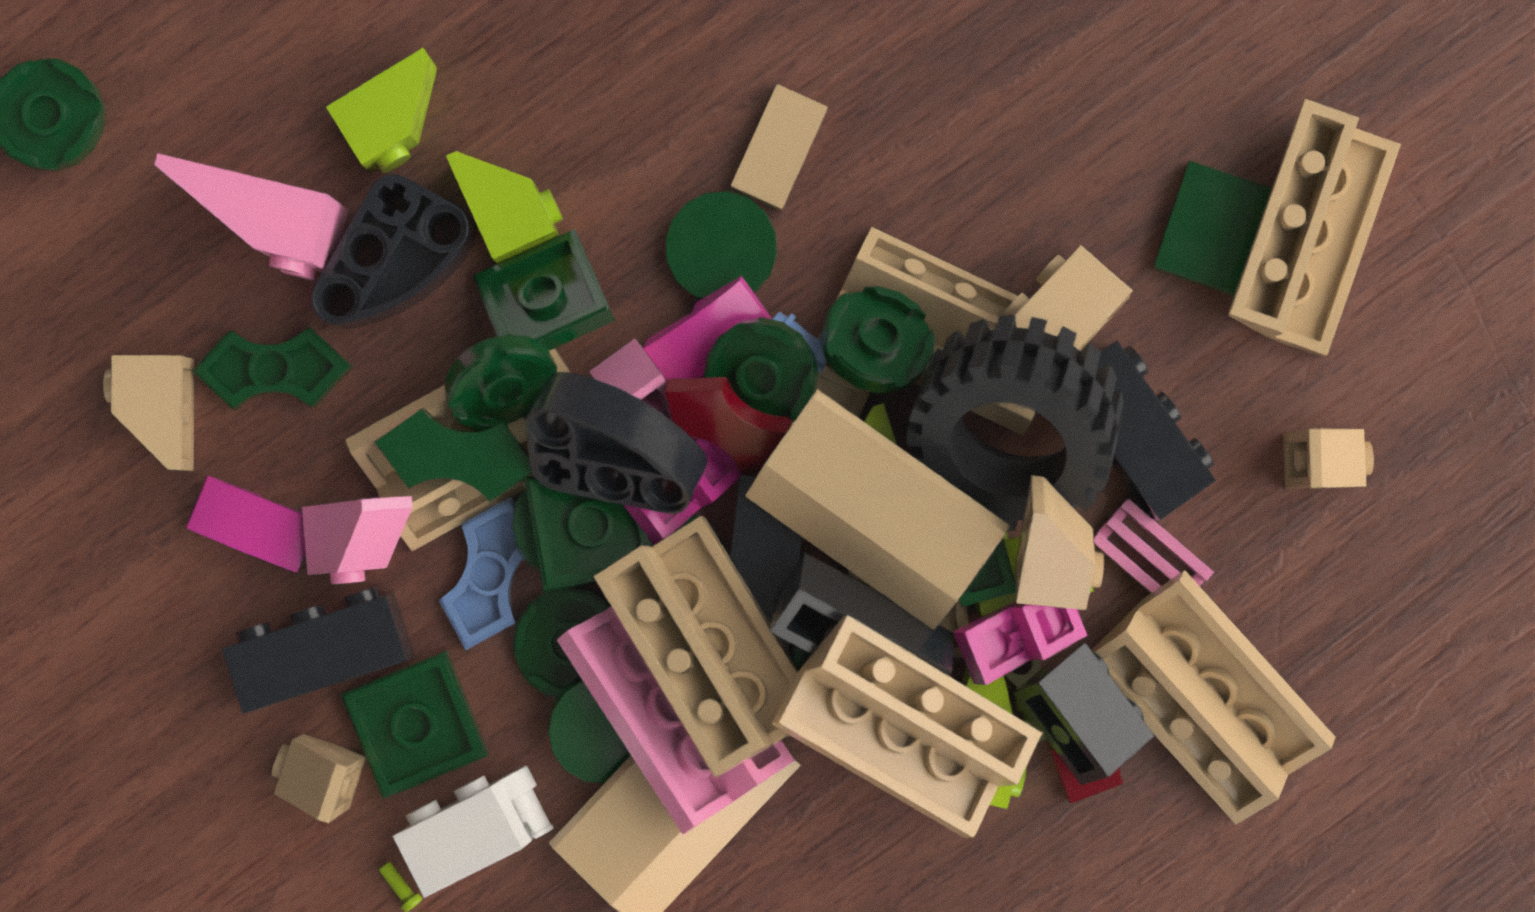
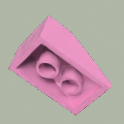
(280, 220)

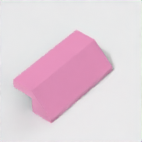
(652, 729)

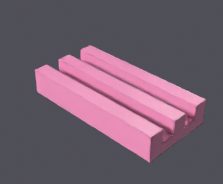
(1114, 523)

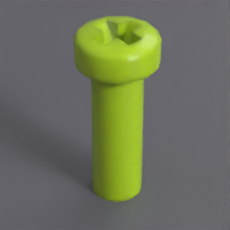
(400, 887)

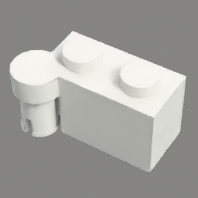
(473, 831)

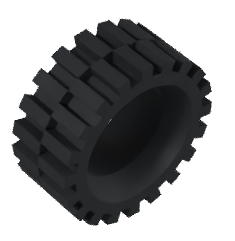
(1028, 371)

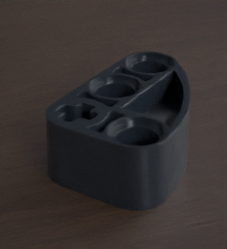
(410, 260)
(610, 446)

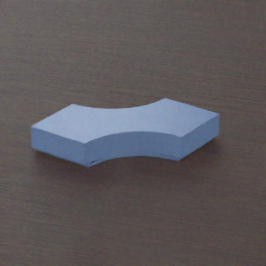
(482, 597)

